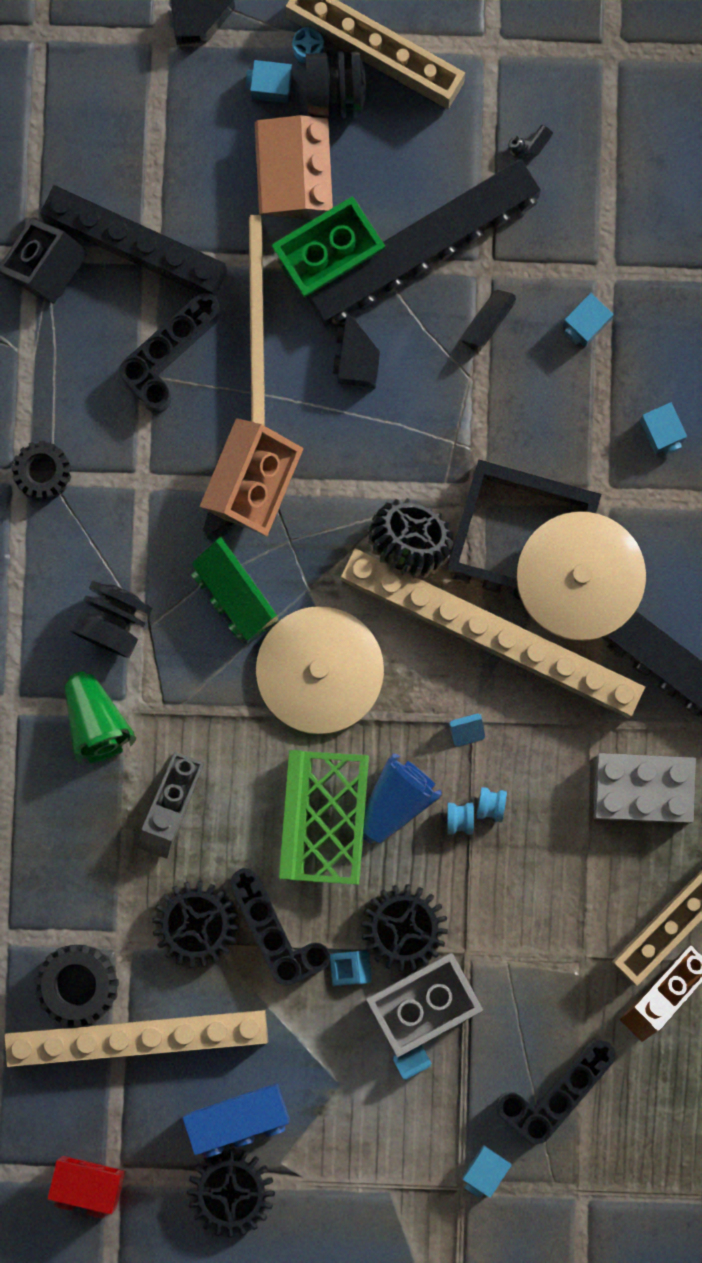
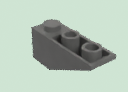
(170, 805)

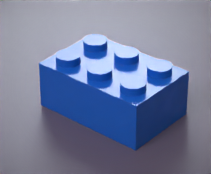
(237, 1120)

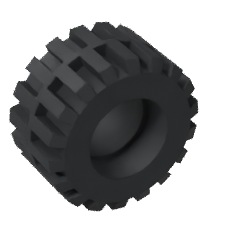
(49, 976)

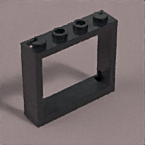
(520, 480)

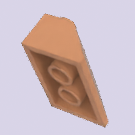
(293, 167)
(251, 476)

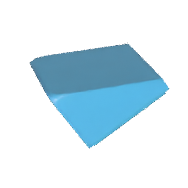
(467, 729)
(350, 968)
(412, 1062)

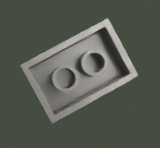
(644, 788)
(424, 1004)

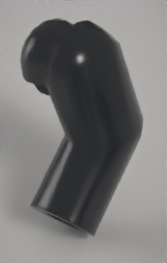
(532, 146)

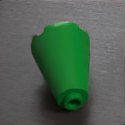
(94, 720)

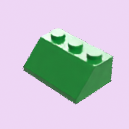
(327, 247)
(233, 592)

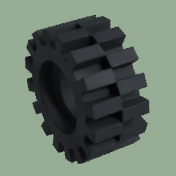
(35, 452)

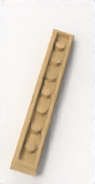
(256, 319)

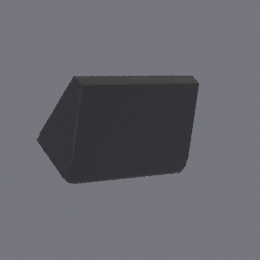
(488, 319)

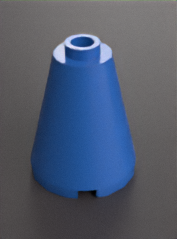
(396, 799)

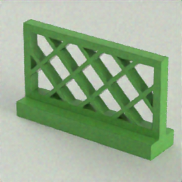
(297, 813)

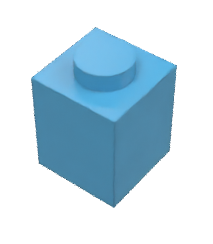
(269, 81)
(587, 321)
(663, 429)
(485, 1172)

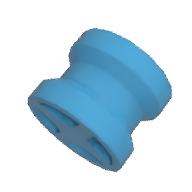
(307, 38)
(491, 804)
(460, 818)

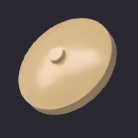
(581, 576)
(319, 670)

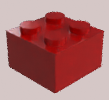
(86, 1186)

